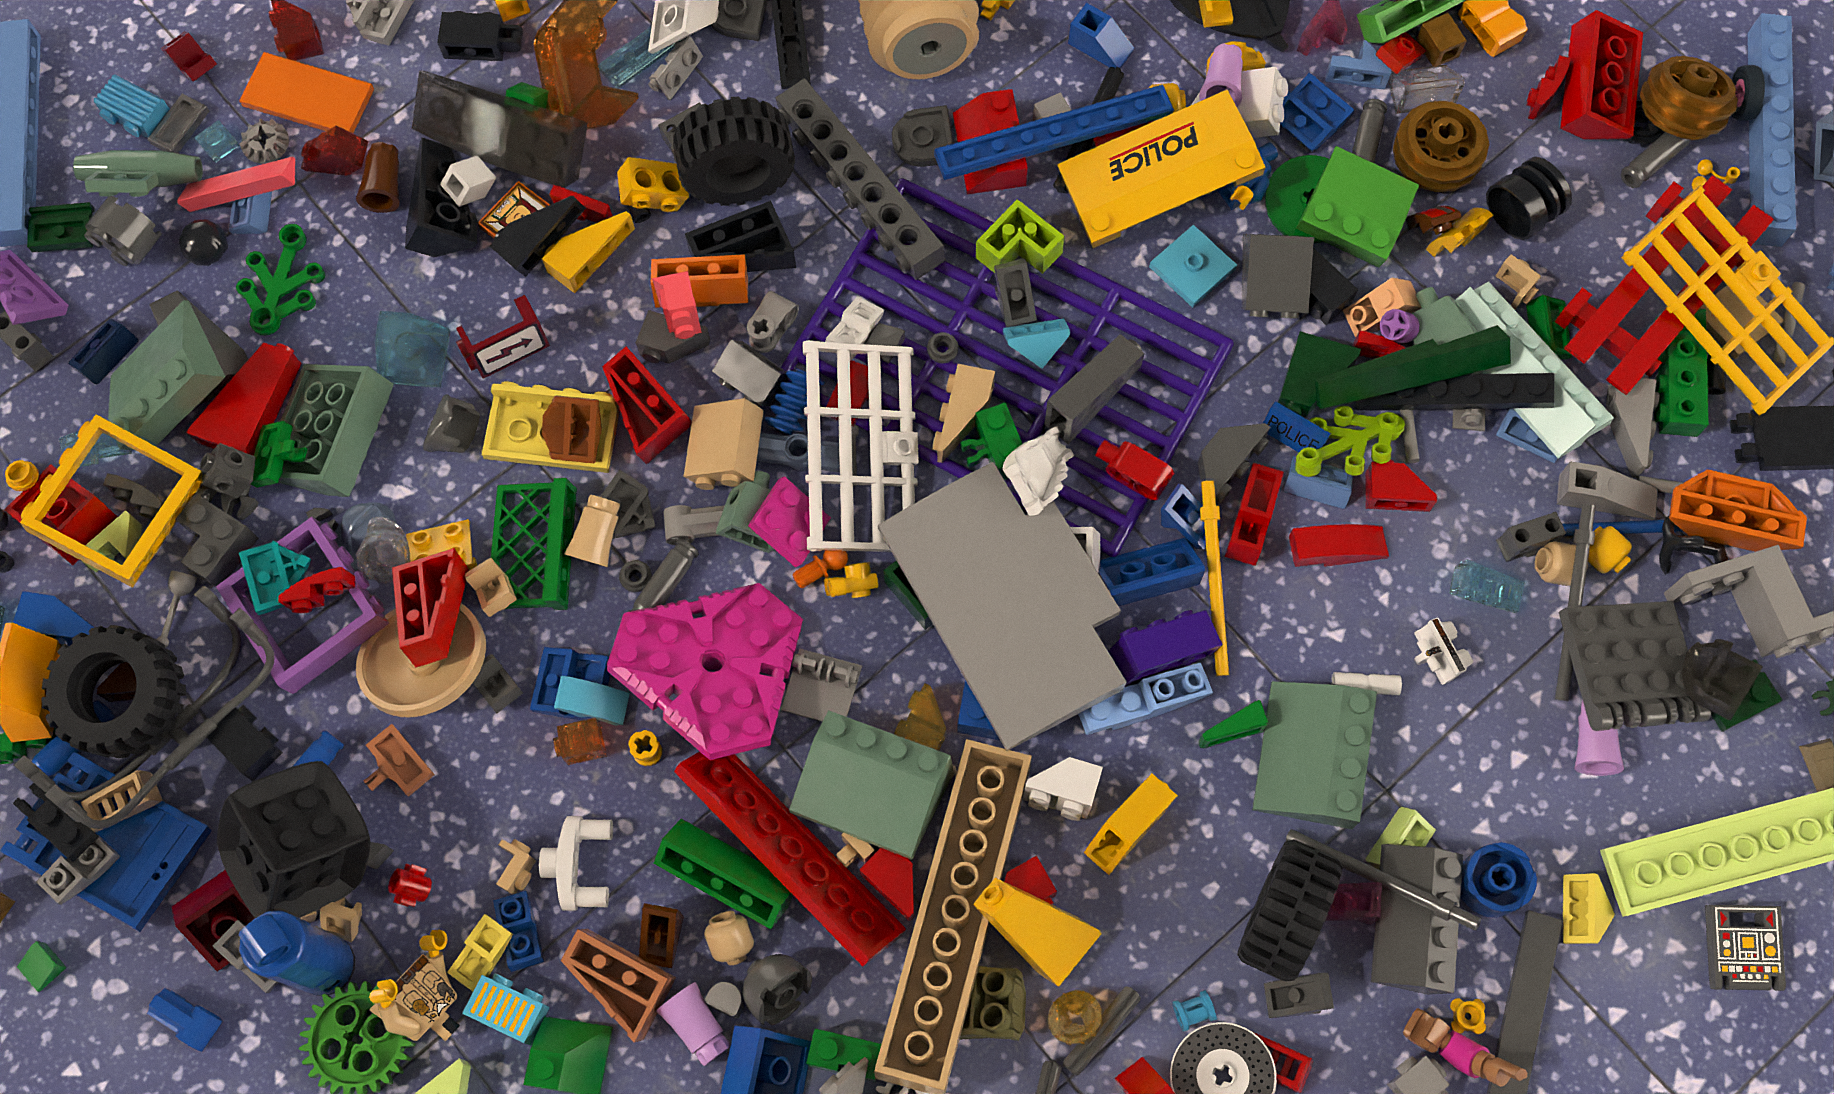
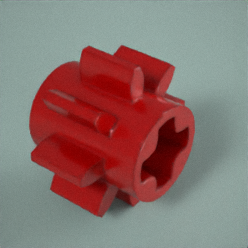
(409, 885)

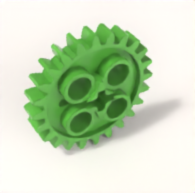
(329, 1027)

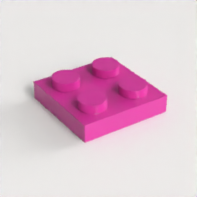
(785, 521)

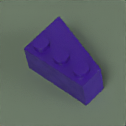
(1165, 645)

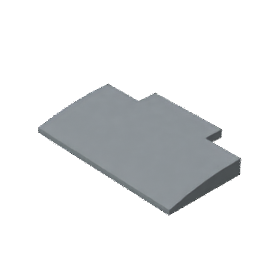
(1009, 602)

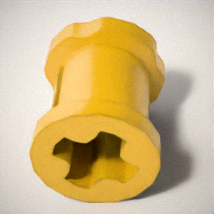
(645, 738)

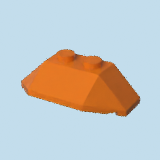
(1737, 512)

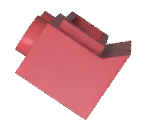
(678, 304)

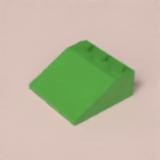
(1358, 207)

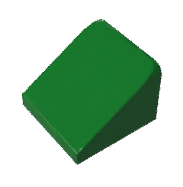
(40, 965)

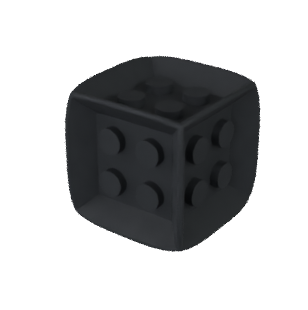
(293, 841)

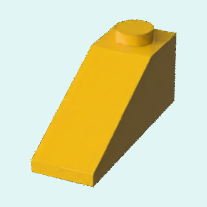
(584, 251)

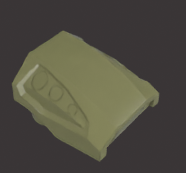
(996, 1005)

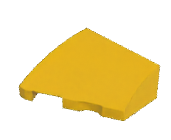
(1463, 231)

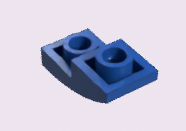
(517, 916)

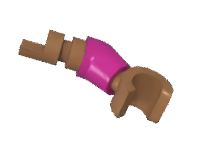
(1459, 1050)

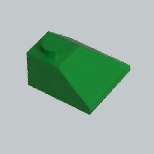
(568, 1056)

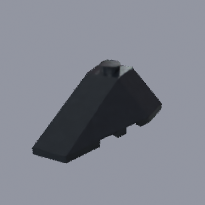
(434, 219)

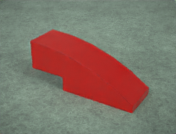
(1254, 514)
(1337, 544)

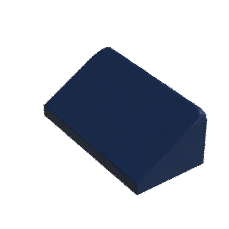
(103, 351)

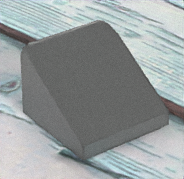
(378, 854)

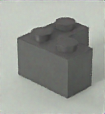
(218, 542)

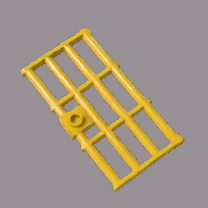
(1746, 283)

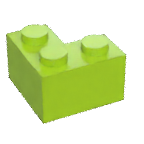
(1020, 234)

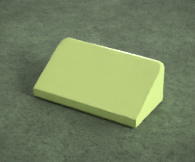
(1405, 828)

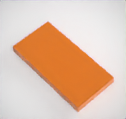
(306, 94)

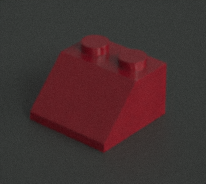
(209, 914)

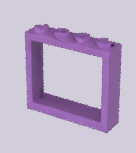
(336, 647)

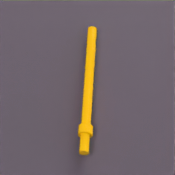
(1210, 515)

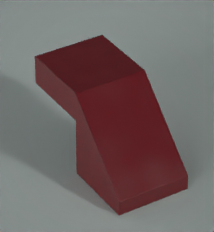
(188, 56)

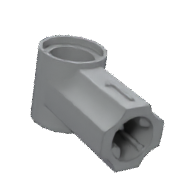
(690, 523)

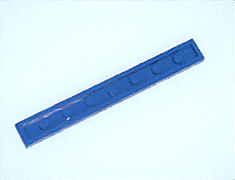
(1053, 132)

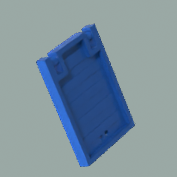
(143, 841)

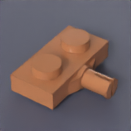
(397, 762)

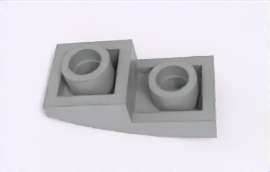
(69, 878)

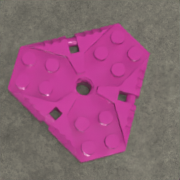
(739, 637)

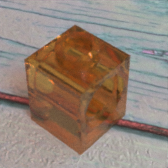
(580, 741)

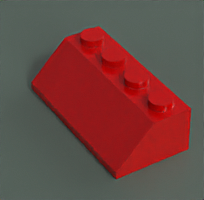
(1602, 78)

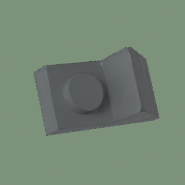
(1014, 292)
(1299, 997)

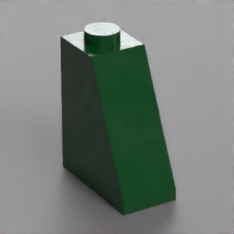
(1310, 360)

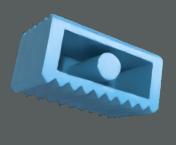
(130, 106)

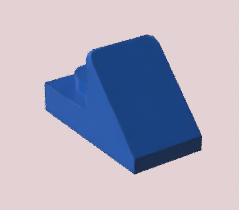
(1183, 513)

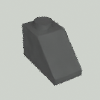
(658, 344)

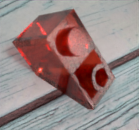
(296, 31)
(334, 152)

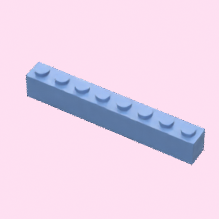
(18, 127)
(1773, 128)

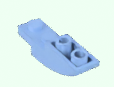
(1148, 699)

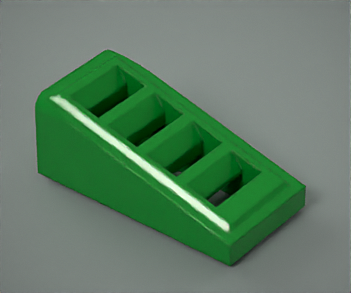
(1243, 723)

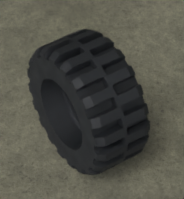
(733, 151)
(77, 673)
(1290, 910)

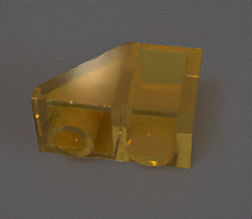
(924, 721)

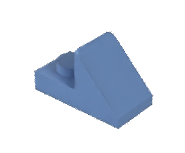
(1363, 72)

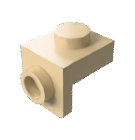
(1519, 277)
(491, 587)
(518, 870)

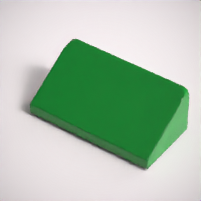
(1541, 318)

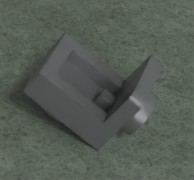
(496, 684)

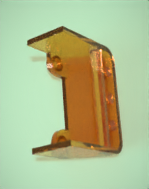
(570, 67)

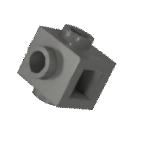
(227, 470)

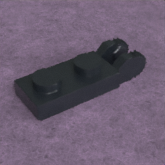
(56, 825)

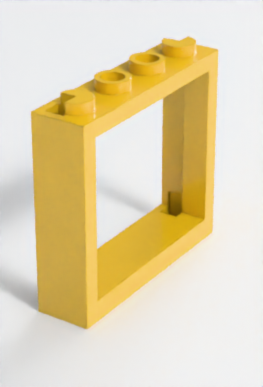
(155, 532)

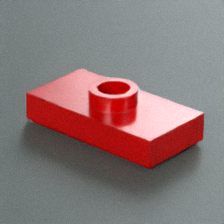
(1400, 52)
(595, 210)

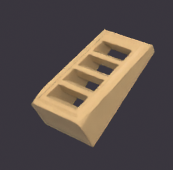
(130, 783)

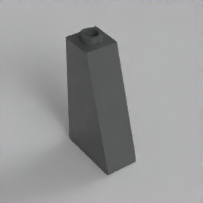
(1093, 387)

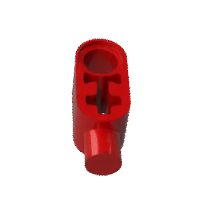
(1136, 468)

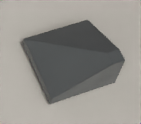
(886, 336)

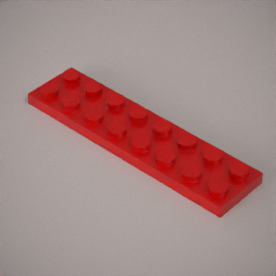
(792, 854)

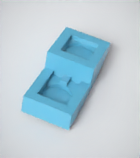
(591, 700)

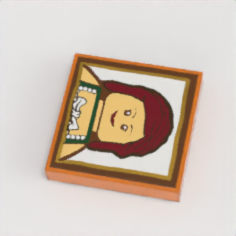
(513, 205)

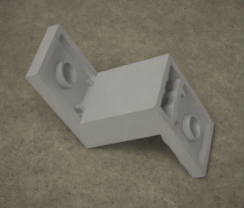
(1765, 597)

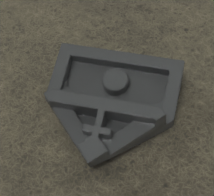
(635, 507)

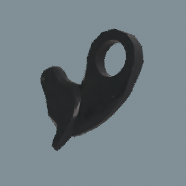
(1250, 19)

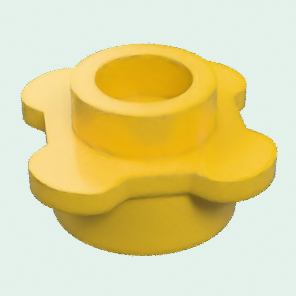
(1475, 1009)

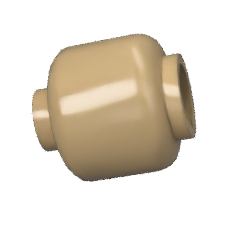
(1556, 562)
(729, 937)

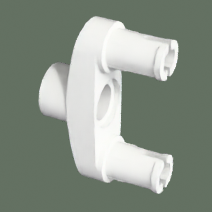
(563, 863)

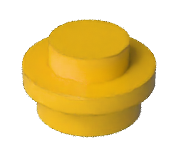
(21, 475)

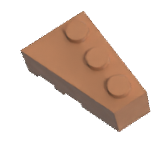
(619, 980)

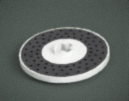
(1219, 1047)

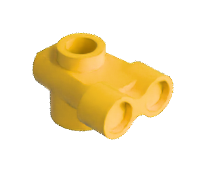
(857, 581)

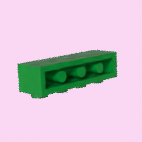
(1683, 385)
(723, 873)

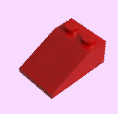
(74, 512)

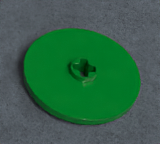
(1288, 192)

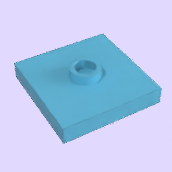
(1193, 265)

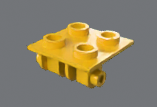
(442, 538)

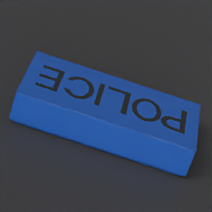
(1294, 429)

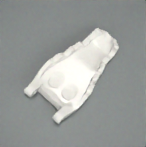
(1038, 470)

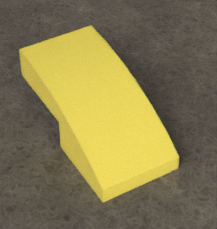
(481, 952)

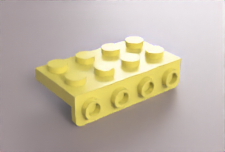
(517, 421)

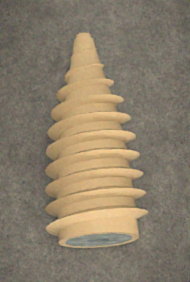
(920, 35)

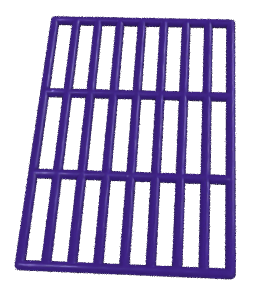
(1073, 364)

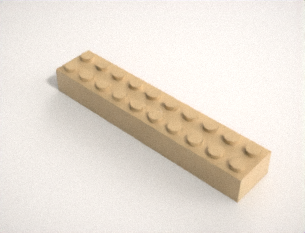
(948, 927)

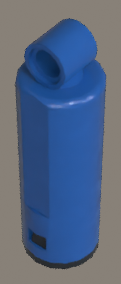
(296, 953)

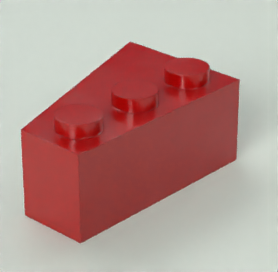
(646, 407)
(428, 604)

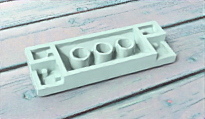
(1575, 408)

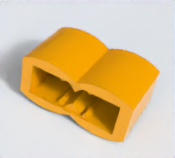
(1493, 23)

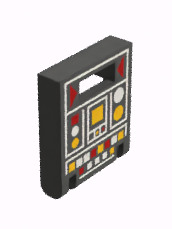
(1745, 955)

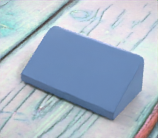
(250, 214)
(1519, 433)
(1329, 487)

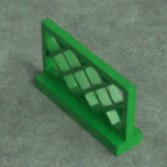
(558, 537)

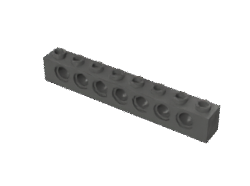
(803, 102)

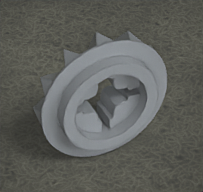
(275, 144)

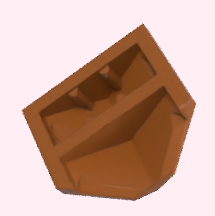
(572, 429)

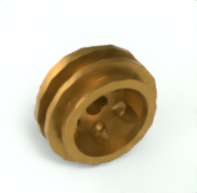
(1688, 97)
(1447, 130)

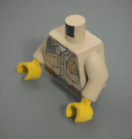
(419, 995)

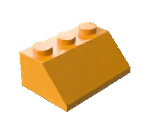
(22, 670)

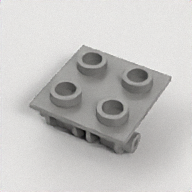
(820, 685)

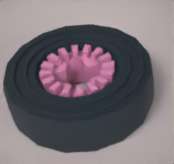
(1749, 92)

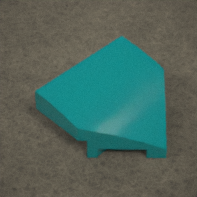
(270, 572)

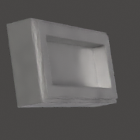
(178, 124)

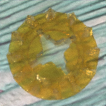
(1077, 1003)

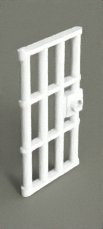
(885, 446)

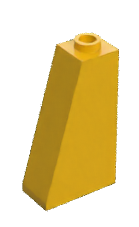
(1037, 930)

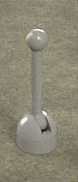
(180, 585)

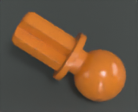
(832, 560)

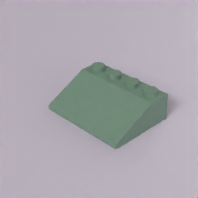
(164, 378)
(335, 418)
(1315, 752)
(871, 784)

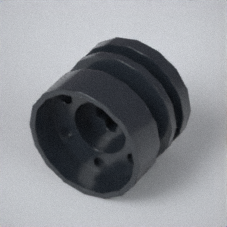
(1529, 198)

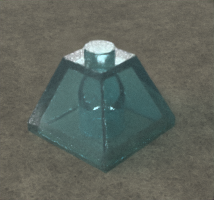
(410, 349)

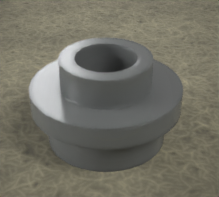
(946, 340)
(629, 569)

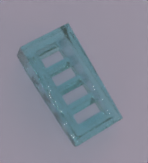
(1466, 582)

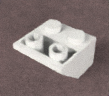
(1064, 787)

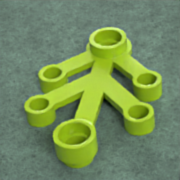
(1384, 426)

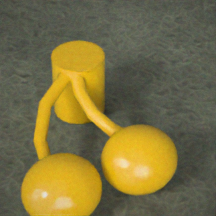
(1705, 167)

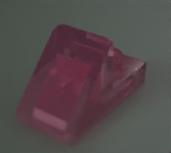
(1327, 23)
(1356, 902)

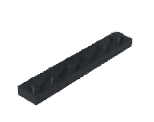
(1470, 392)

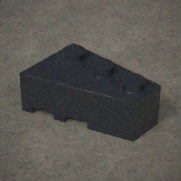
(750, 232)

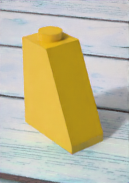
(1130, 823)

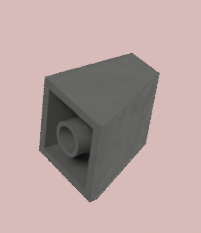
(1276, 274)

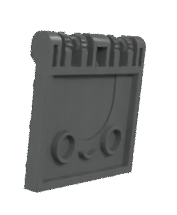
(1630, 664)

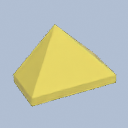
(1585, 909)

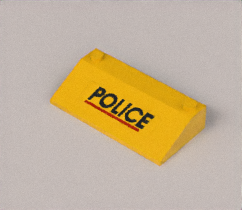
(1161, 167)

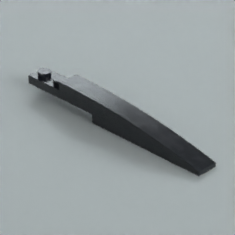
(790, 42)

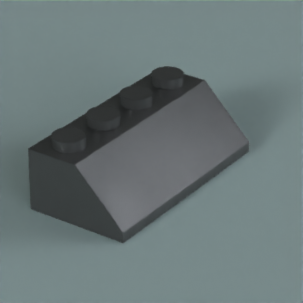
(1411, 943)

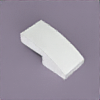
(856, 323)

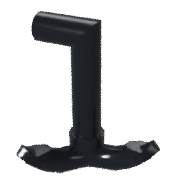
(1694, 544)

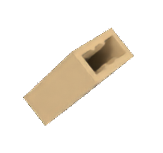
(723, 443)

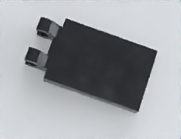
(1787, 438)

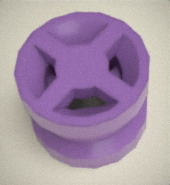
(1392, 322)

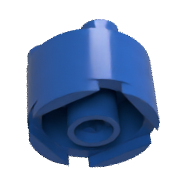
(1513, 872)

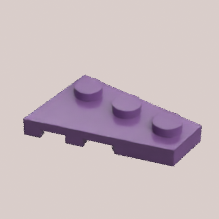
(25, 293)

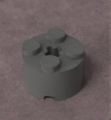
(122, 231)

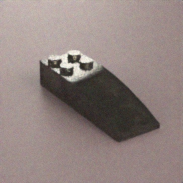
(500, 129)

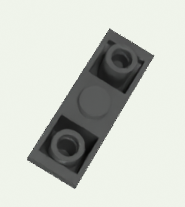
(1229, 455)

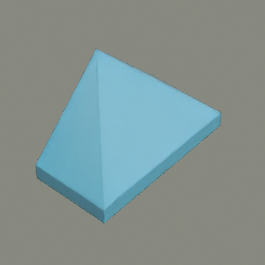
(1038, 340)

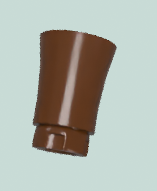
(380, 179)

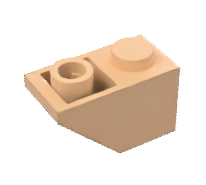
(1390, 295)

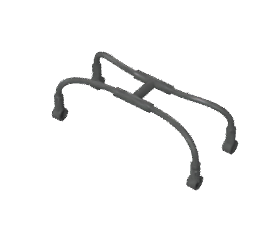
(187, 743)

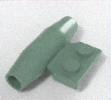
(135, 171)

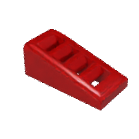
(1291, 1055)

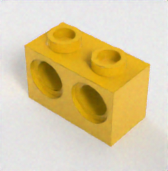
(651, 185)

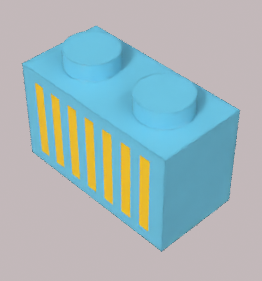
(506, 1009)

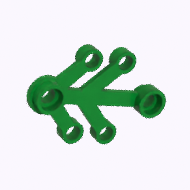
(279, 284)

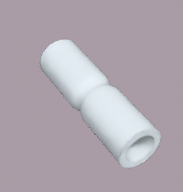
(1381, 683)

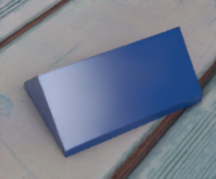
(1151, 571)

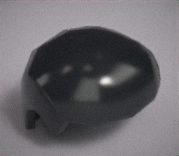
(203, 242)

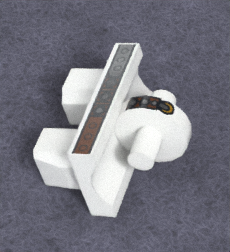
(1440, 652)

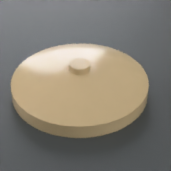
(408, 691)

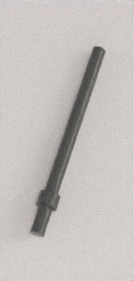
(1583, 538)
(1442, 907)

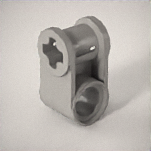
(771, 321)

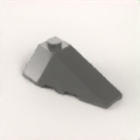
(227, 351)

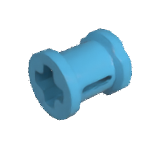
(1194, 1010)

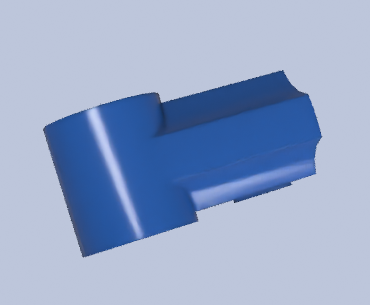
(191, 1023)

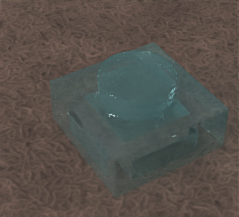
(216, 141)

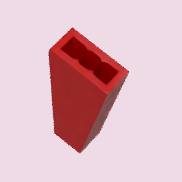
(248, 400)

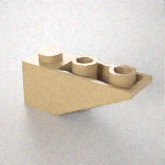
(970, 393)

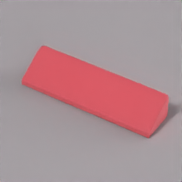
(238, 185)

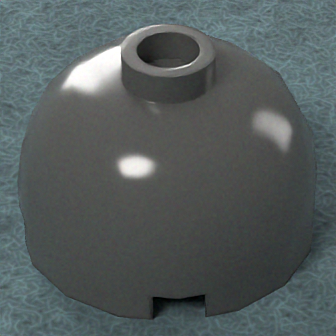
(774, 986)

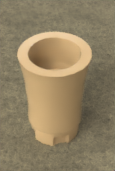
(594, 531)

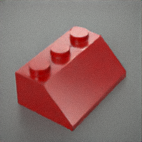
(983, 116)

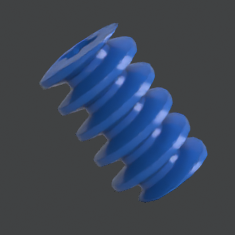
(791, 403)

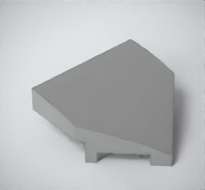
(379, 18)

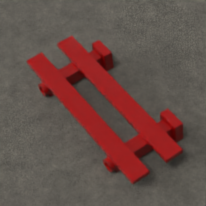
(1601, 324)

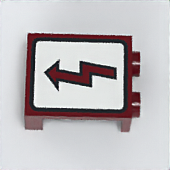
(506, 346)

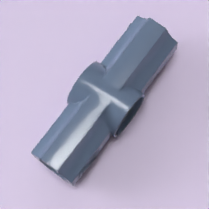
(779, 450)

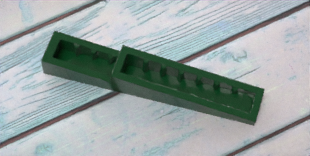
(1415, 367)

